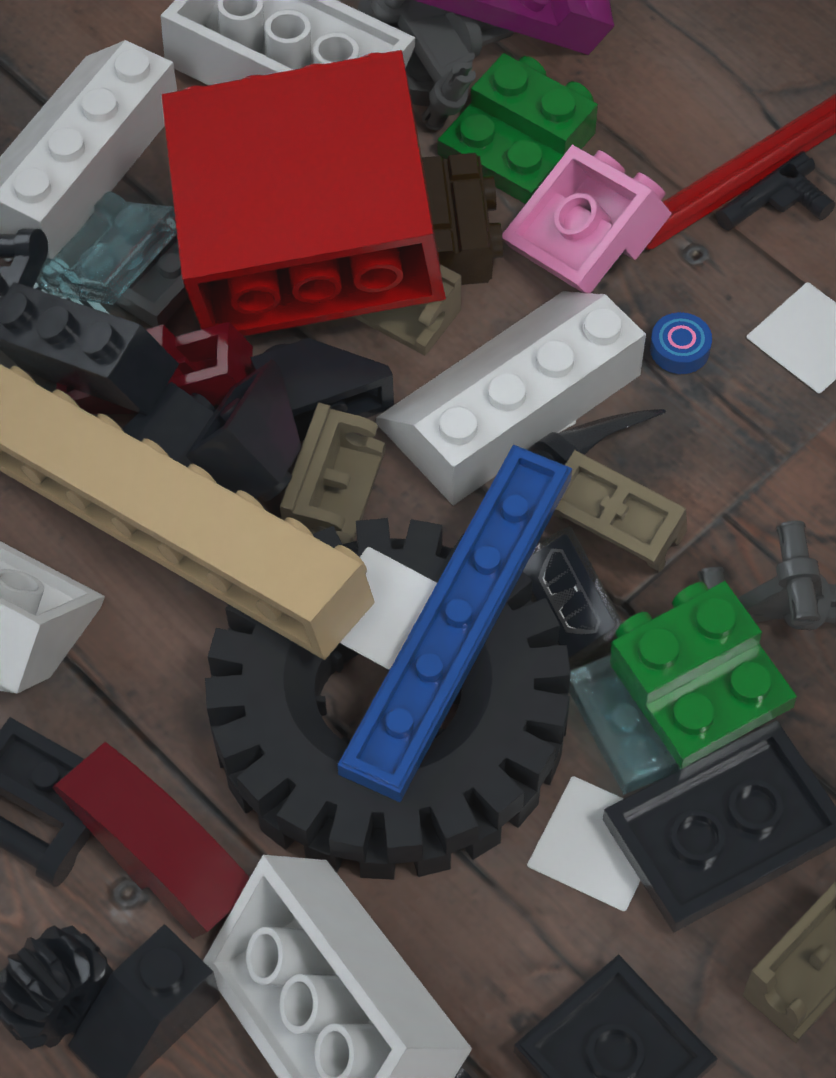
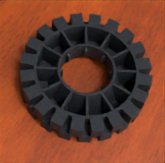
(475, 774)

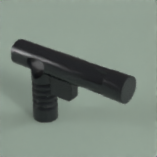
(780, 193)

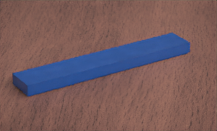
(454, 624)

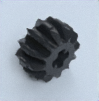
(51, 986)

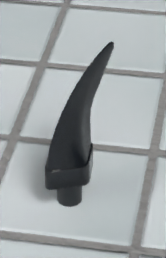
(585, 436)

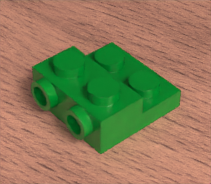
(520, 124)
(699, 672)

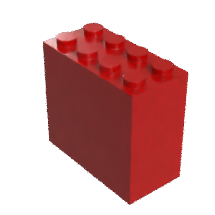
(301, 196)

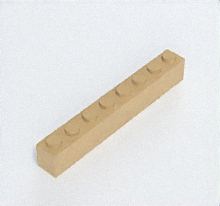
(181, 517)

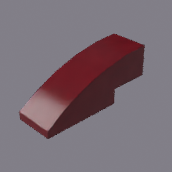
(208, 365)
(154, 839)

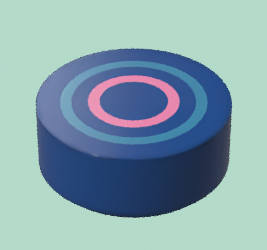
(681, 343)

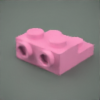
(587, 218)

